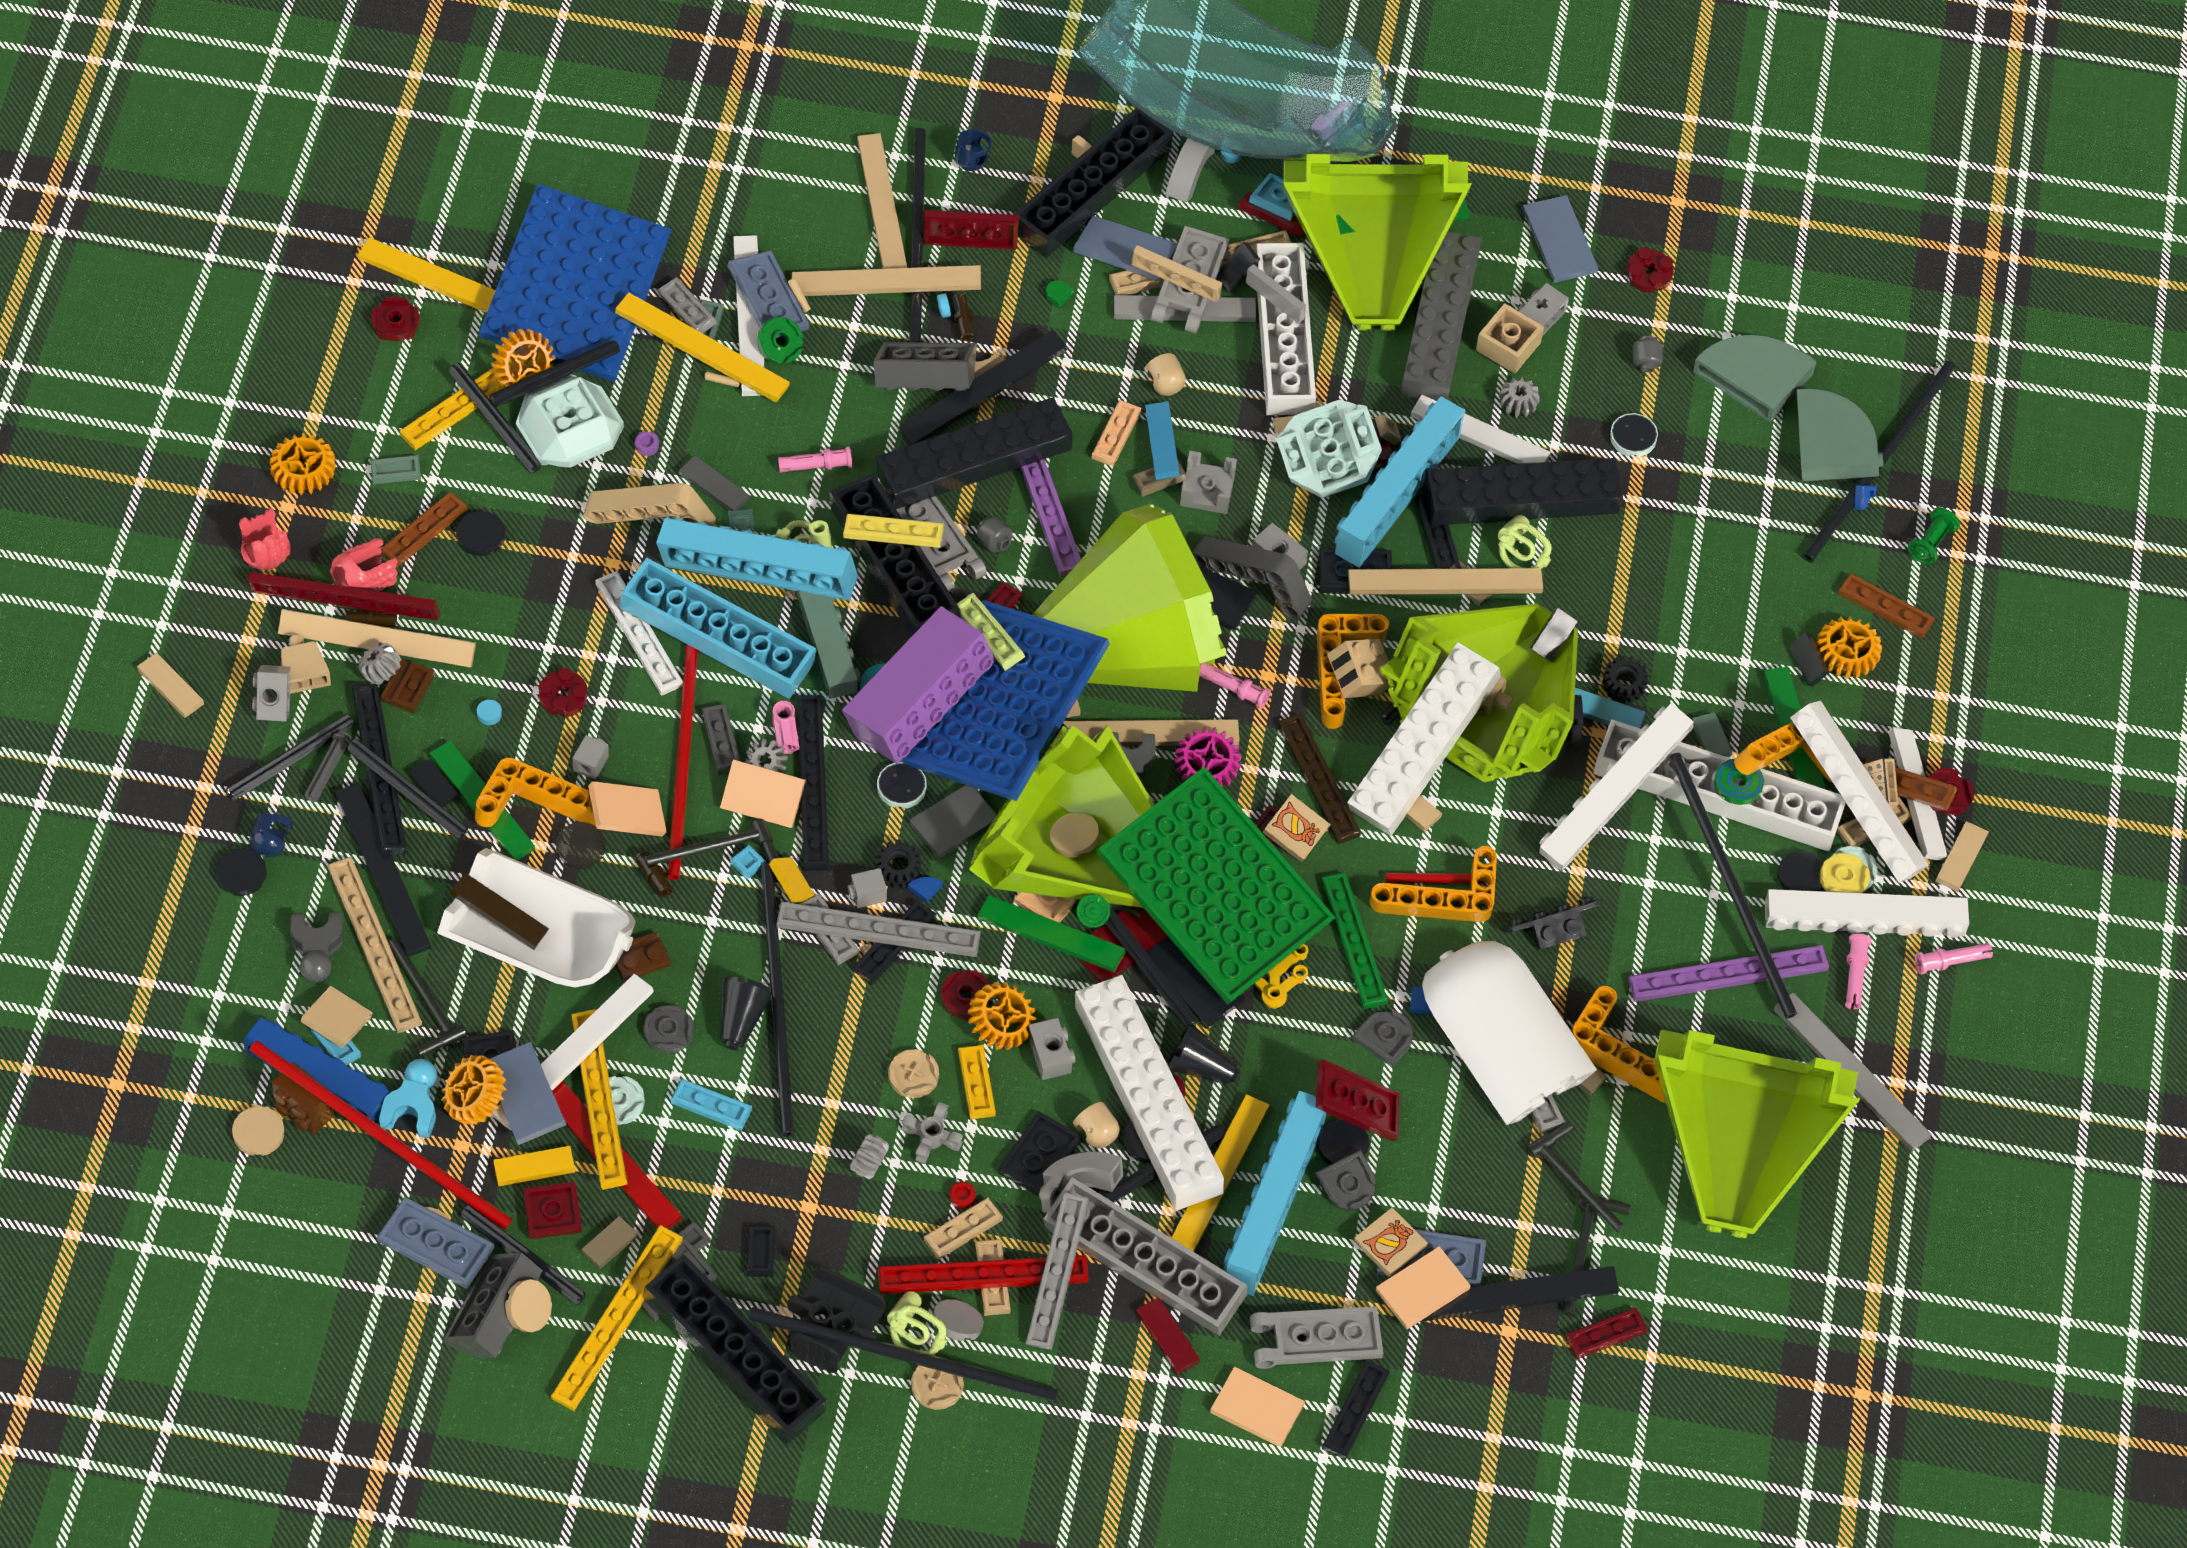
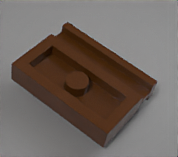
(408, 686)
(644, 957)

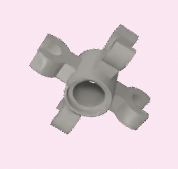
(935, 1123)

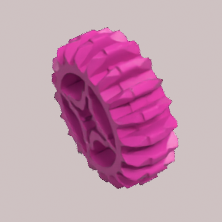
(1198, 756)

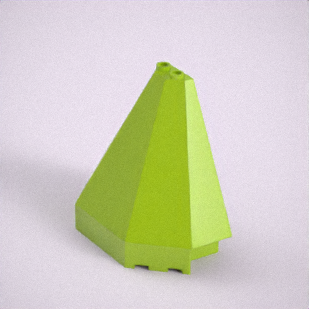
(1397, 223)
(1146, 599)
(1543, 691)
(1070, 778)
(1747, 1123)

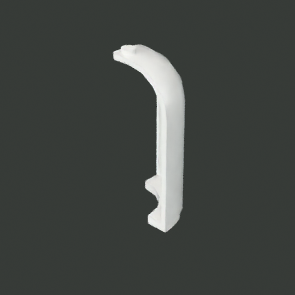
(583, 932)
(1504, 1027)

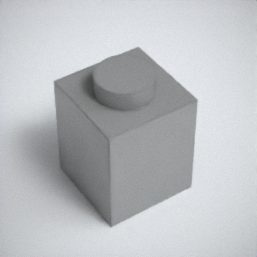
(590, 757)
(867, 888)

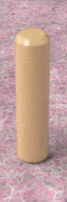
(799, 295)
(721, 379)

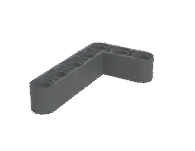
(1257, 565)

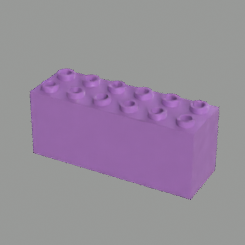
(919, 685)

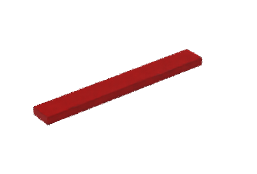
(639, 1187)
(971, 1275)

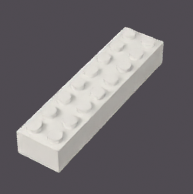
(1284, 342)
(1424, 739)

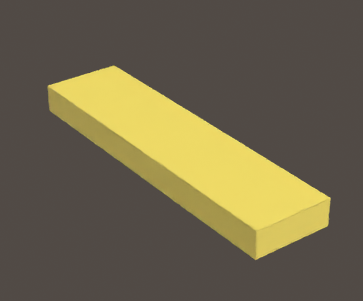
(893, 530)

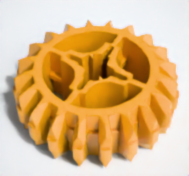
(533, 341)
(315, 457)
(1853, 641)
(994, 1021)
(473, 1089)

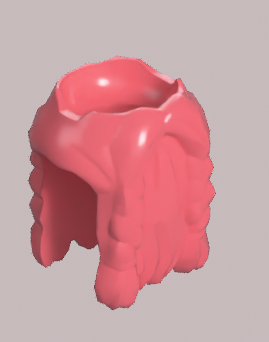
(262, 543)
(349, 566)

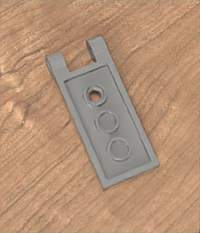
(1200, 253)
(958, 549)
(1329, 1333)

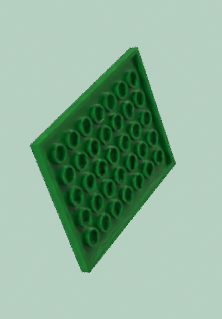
(1215, 885)

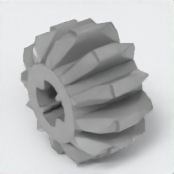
(1519, 397)
(379, 663)
(765, 750)
(869, 1156)

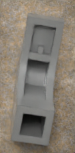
(1187, 170)
(1090, 1168)

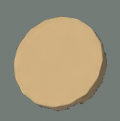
(1075, 834)
(913, 1073)
(258, 1131)
(528, 1305)
(936, 1388)

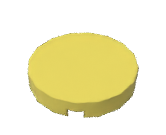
(1844, 874)

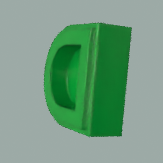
(1058, 292)

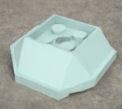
(1329, 427)
(566, 440)

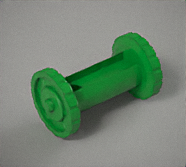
(1943, 522)
(1093, 910)

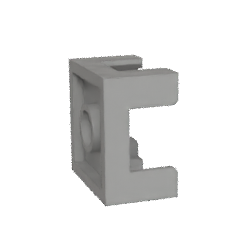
(1208, 485)

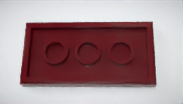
(970, 229)
(1145, 931)
(1357, 1100)

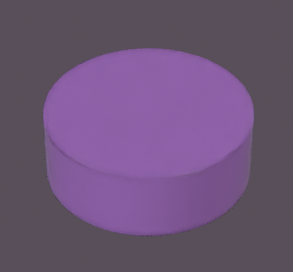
(646, 443)

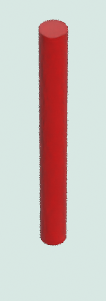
(1429, 878)

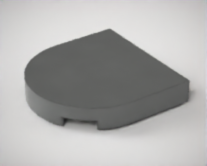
(1385, 1036)
(1348, 1182)

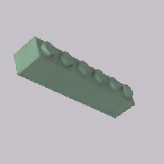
(830, 643)

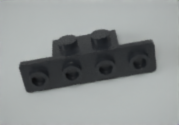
(1558, 926)

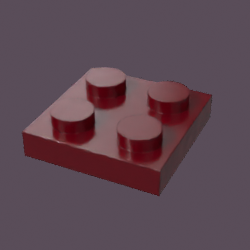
(552, 1210)

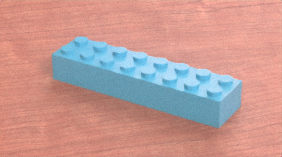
(1399, 481)
(757, 558)
(718, 628)
(1275, 1191)

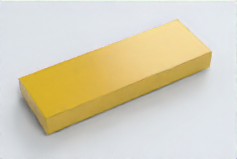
(976, 1082)
(534, 1166)

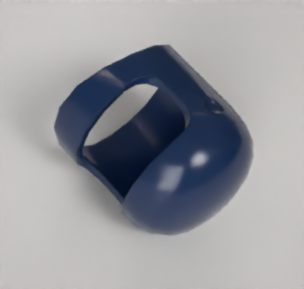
(969, 152)
(269, 841)

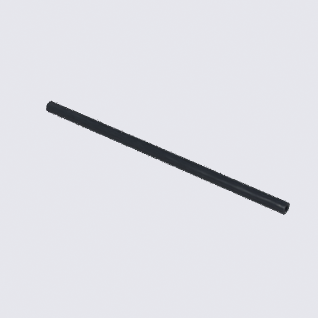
(917, 230)
(1888, 449)
(1733, 886)
(777, 1001)
(903, 1354)

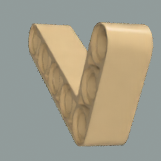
(647, 502)

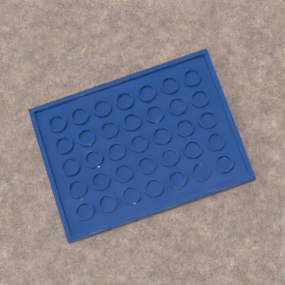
(572, 273)
(1014, 713)

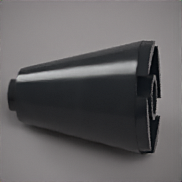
(740, 1010)
(1202, 1058)

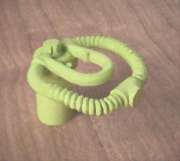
(818, 532)
(1512, 532)
(902, 1315)

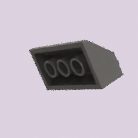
(925, 365)
(482, 1319)

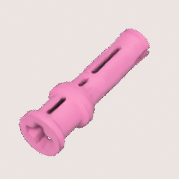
(826, 459)
(1243, 688)
(1942, 959)
(1858, 961)

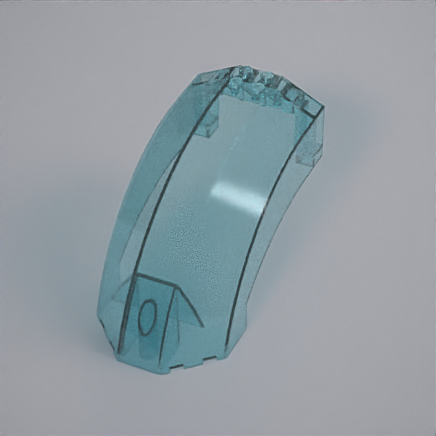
(1241, 81)

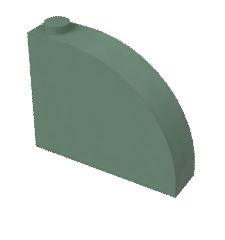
(1756, 371)
(1835, 438)

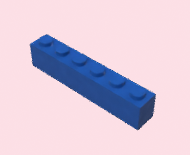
(342, 1081)

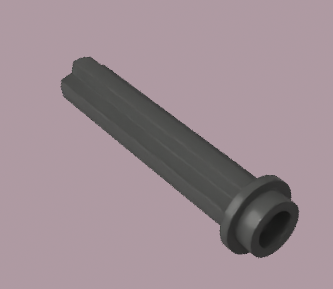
(340, 742)

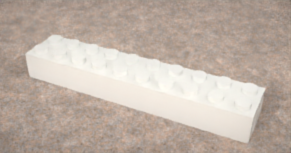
(1783, 808)
(1149, 1093)

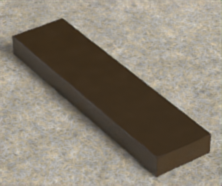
(499, 911)

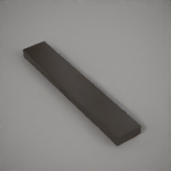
(1319, 778)

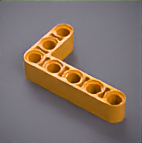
(1340, 632)
(1772, 748)
(538, 792)
(1443, 896)
(1615, 1051)

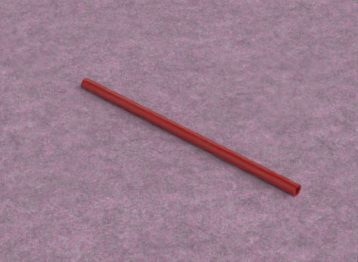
(683, 756)
(380, 1134)

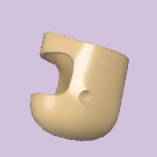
(1166, 373)
(1098, 1125)

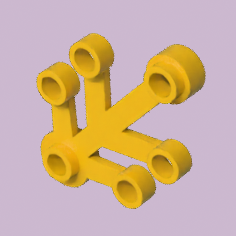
(1274, 979)

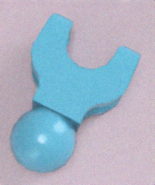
(412, 1098)

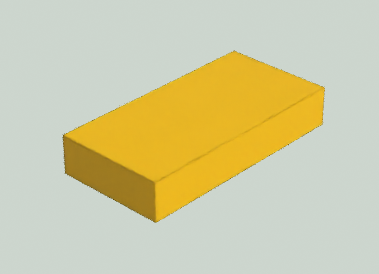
(791, 879)

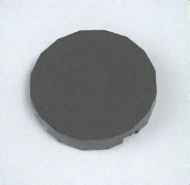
(668, 1029)

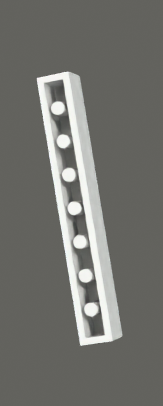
(1615, 787)
(1859, 791)
(1866, 913)

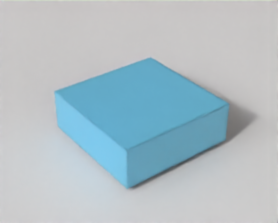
(747, 862)

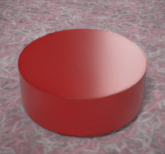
(962, 1195)

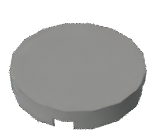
(959, 1318)

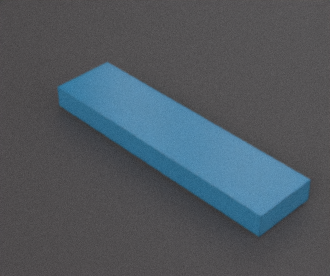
(1162, 440)

